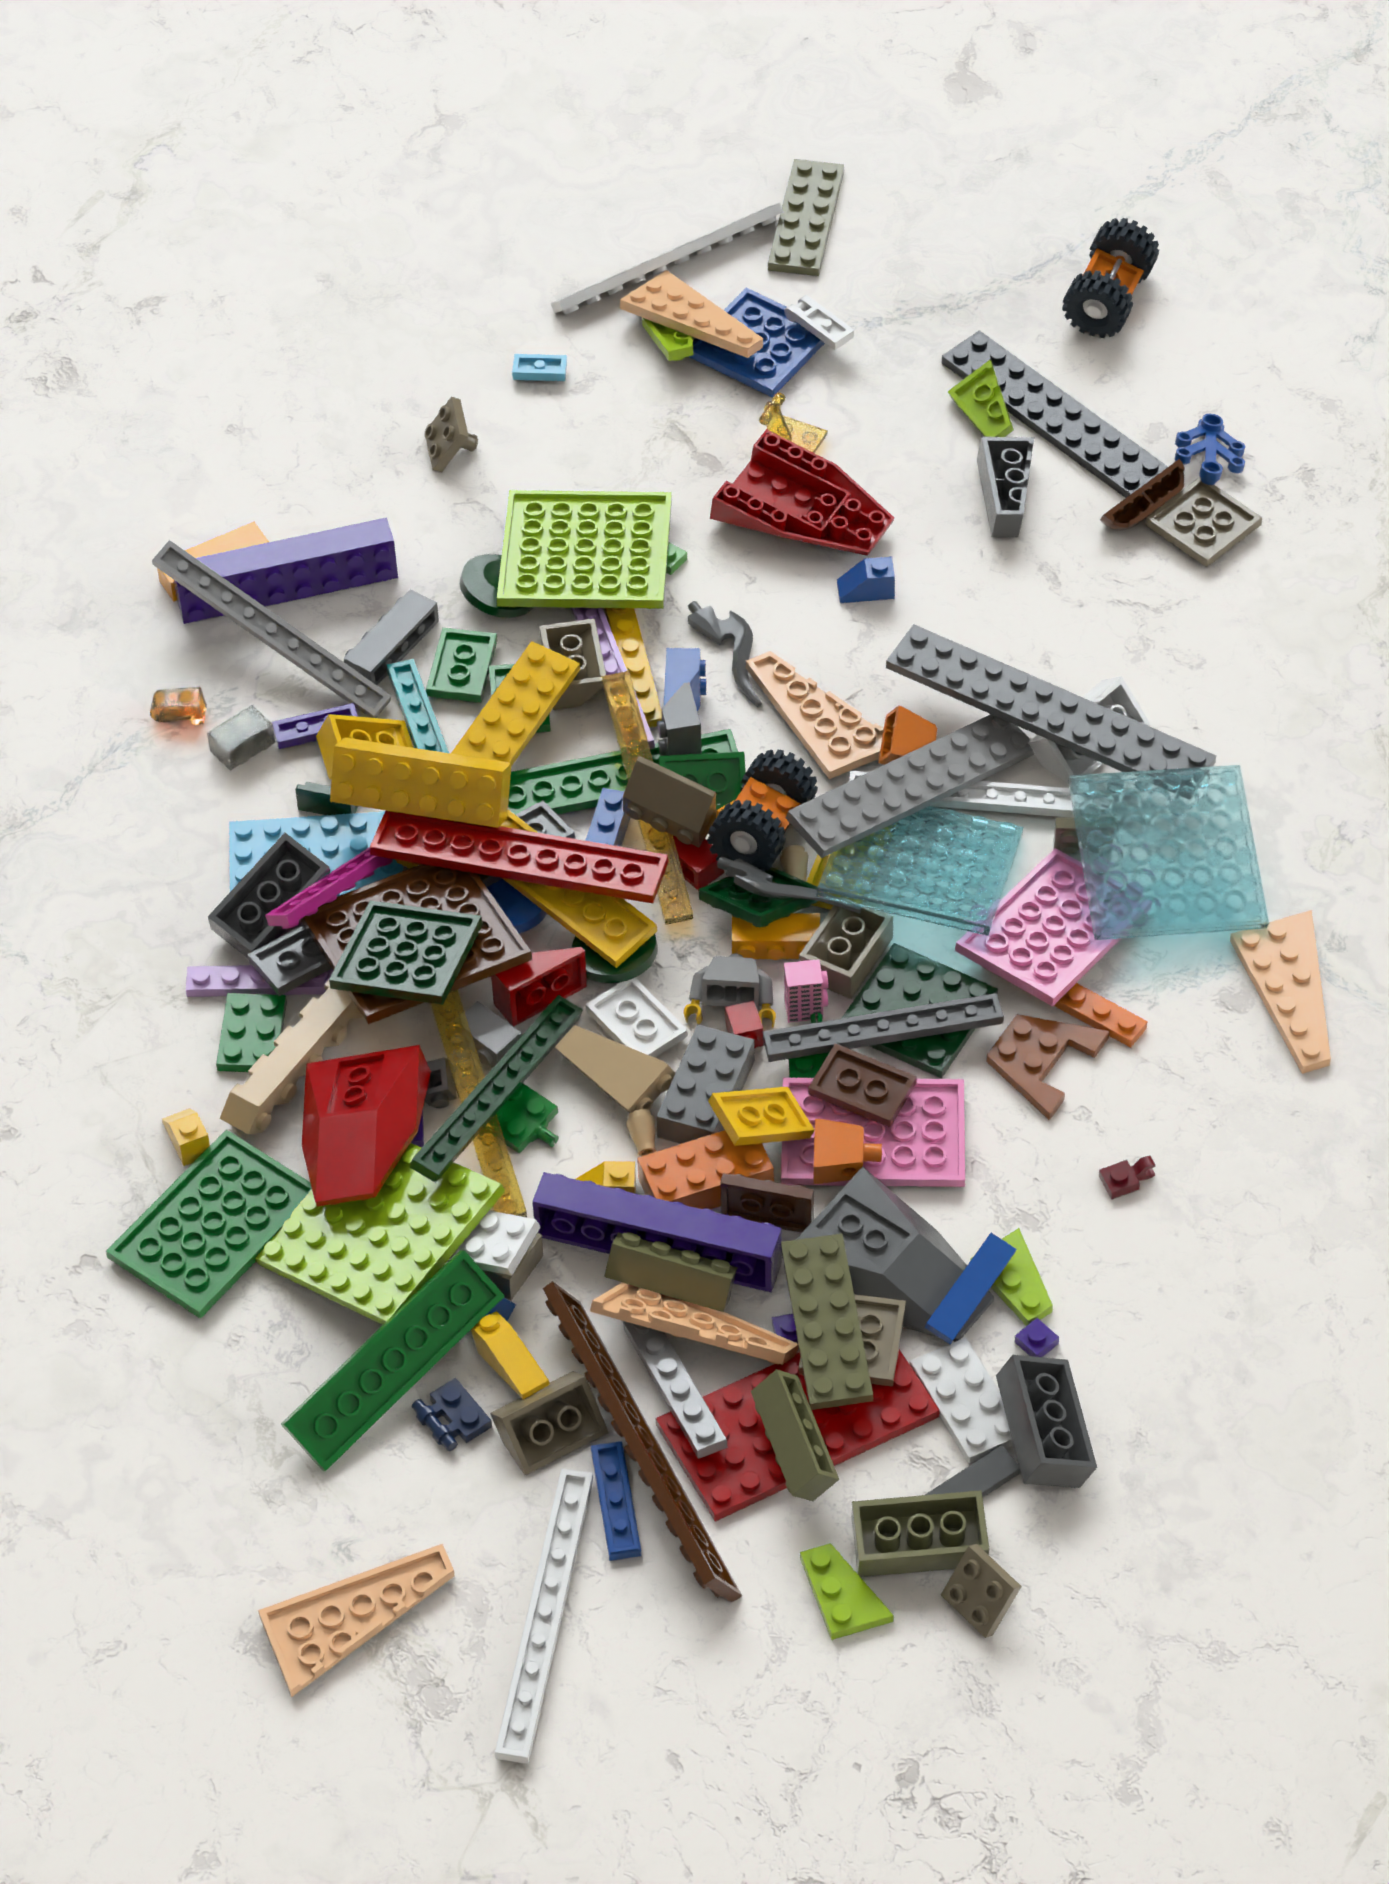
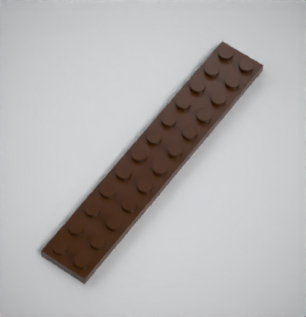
(641, 1444)

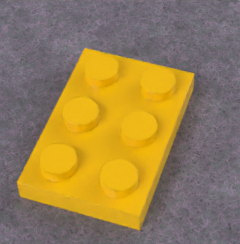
(761, 1116)

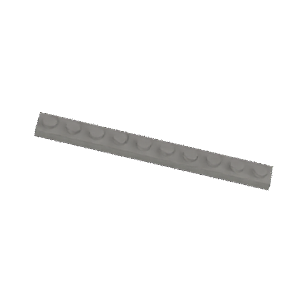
(271, 630)

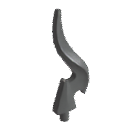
(717, 630)
(760, 883)

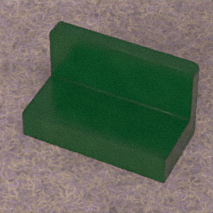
(316, 799)

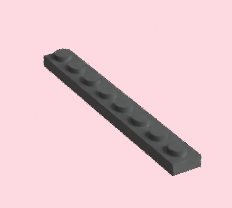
(883, 1027)

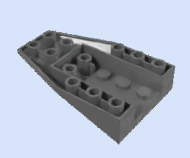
(893, 1250)

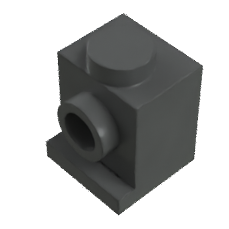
(440, 1085)

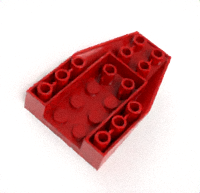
(801, 499)
(360, 1120)

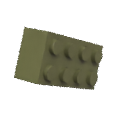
(917, 1532)

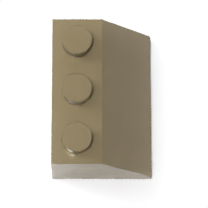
(580, 643)
(669, 802)
(849, 946)
(550, 1422)

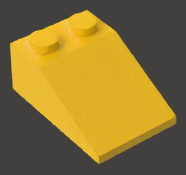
(360, 728)

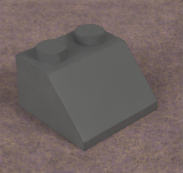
(680, 725)

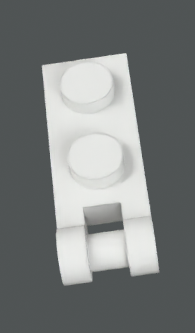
(820, 322)

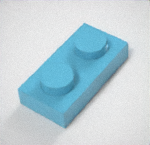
(539, 367)

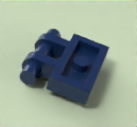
(459, 1410)

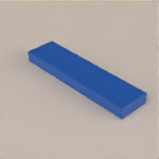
(970, 1288)
(615, 1501)

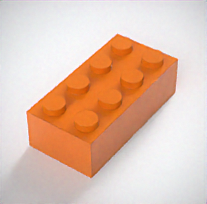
(695, 1168)

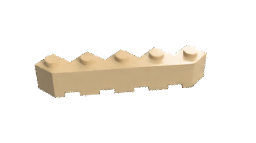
(275, 1076)

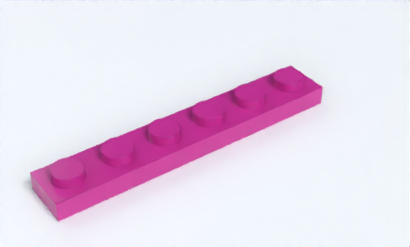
(325, 889)

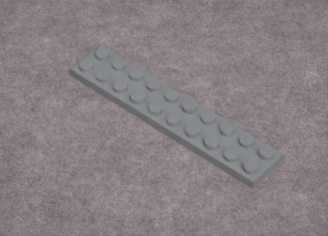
(909, 784)

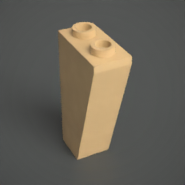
(620, 1071)

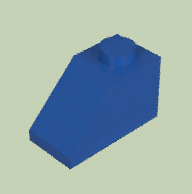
(868, 581)

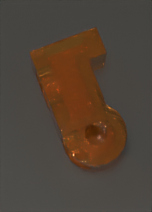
(179, 705)

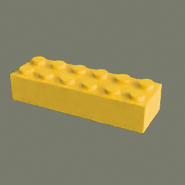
(420, 782)

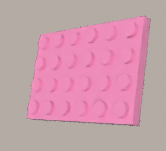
(1041, 932)
(917, 1150)

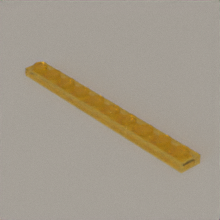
(633, 743)
(466, 1075)

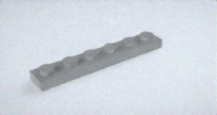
(677, 1389)

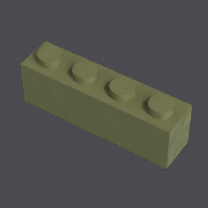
(670, 1271)
(794, 1435)

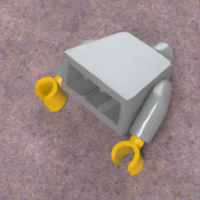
(729, 983)

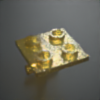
(796, 431)

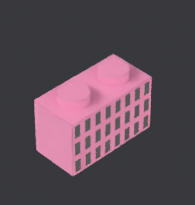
(804, 989)

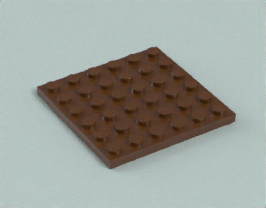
(425, 886)

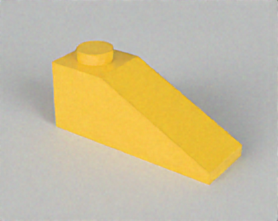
(508, 1355)

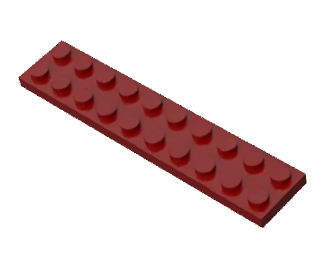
(521, 856)

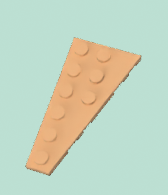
(682, 308)
(821, 721)
(1287, 978)
(692, 1322)
(334, 1620)

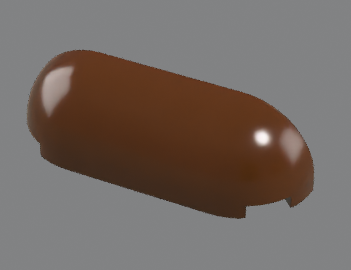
(1146, 498)

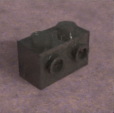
(241, 737)

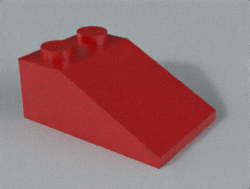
(535, 984)

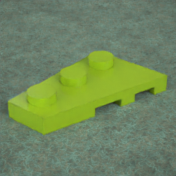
(1021, 1283)

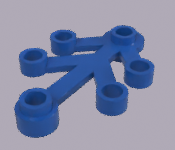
(1210, 427)

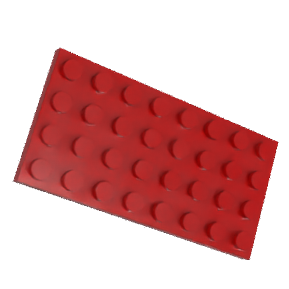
(748, 1467)

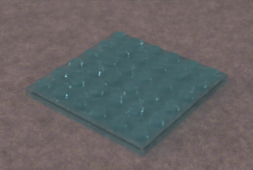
(1167, 852)
(928, 869)

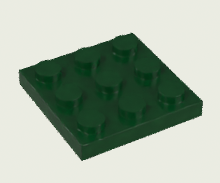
(751, 907)

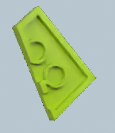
(672, 343)
(983, 402)
(842, 1594)

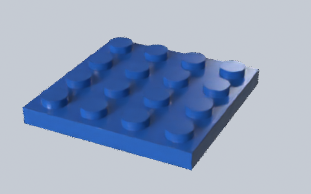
(784, 350)

